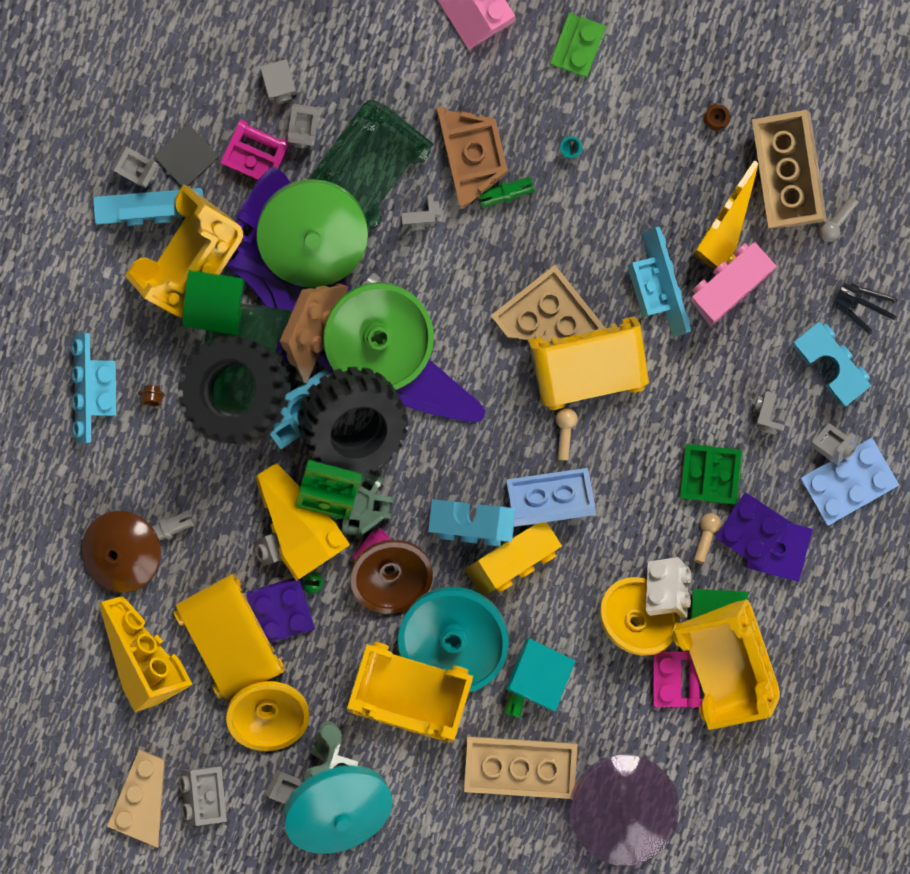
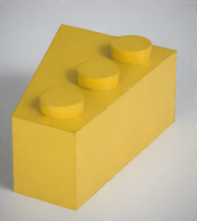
(513, 558)

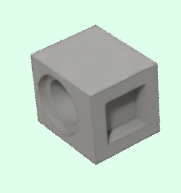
(278, 81)

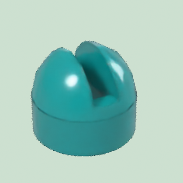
(566, 149)

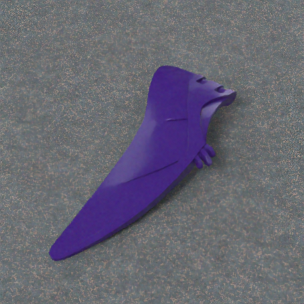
(429, 392)

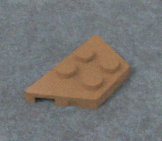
(472, 152)
(305, 327)

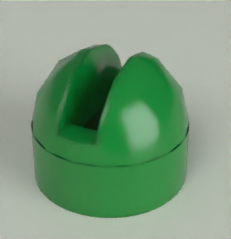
(313, 576)

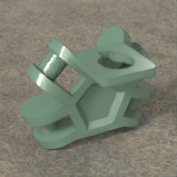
(364, 505)
(327, 749)

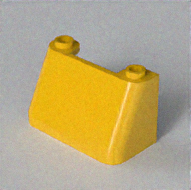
(200, 244)
(590, 364)
(228, 637)
(730, 665)
(409, 693)

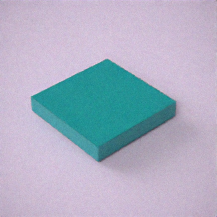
(540, 674)

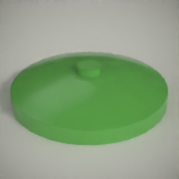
(312, 233)
(379, 330)

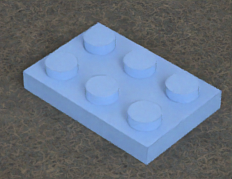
(850, 484)
(551, 497)

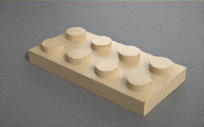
(520, 767)

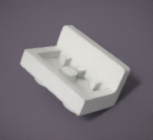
(668, 587)

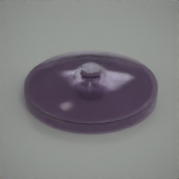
(624, 809)

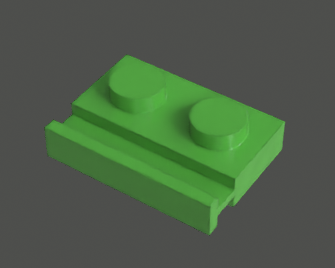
(578, 45)

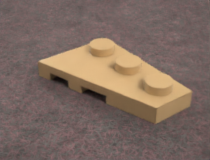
(140, 800)

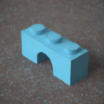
(849, 379)
(288, 430)
(490, 523)

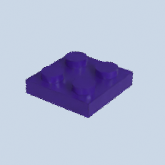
(753, 530)
(281, 609)

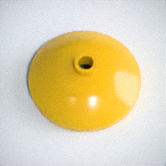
(627, 602)
(267, 726)

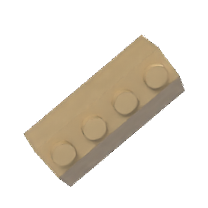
(789, 169)

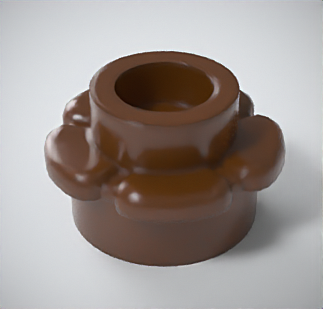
(723, 114)
(151, 396)

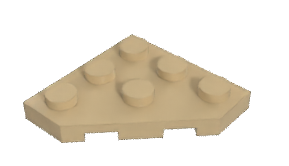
(546, 310)

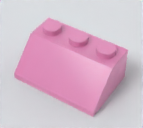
(477, 18)
(732, 282)

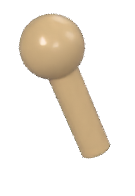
(566, 420)
(710, 525)

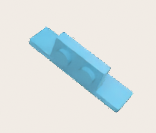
(137, 208)
(657, 285)
(93, 388)

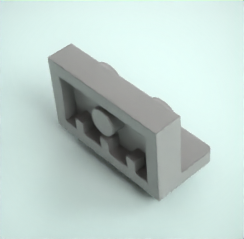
(203, 796)

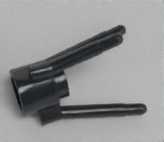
(850, 296)

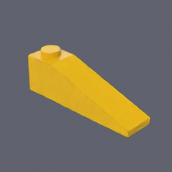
(725, 230)
(303, 535)
(142, 664)

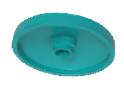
(456, 630)
(337, 809)

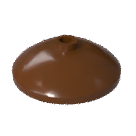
(136, 550)
(394, 588)

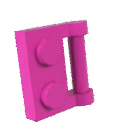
(251, 160)
(668, 680)

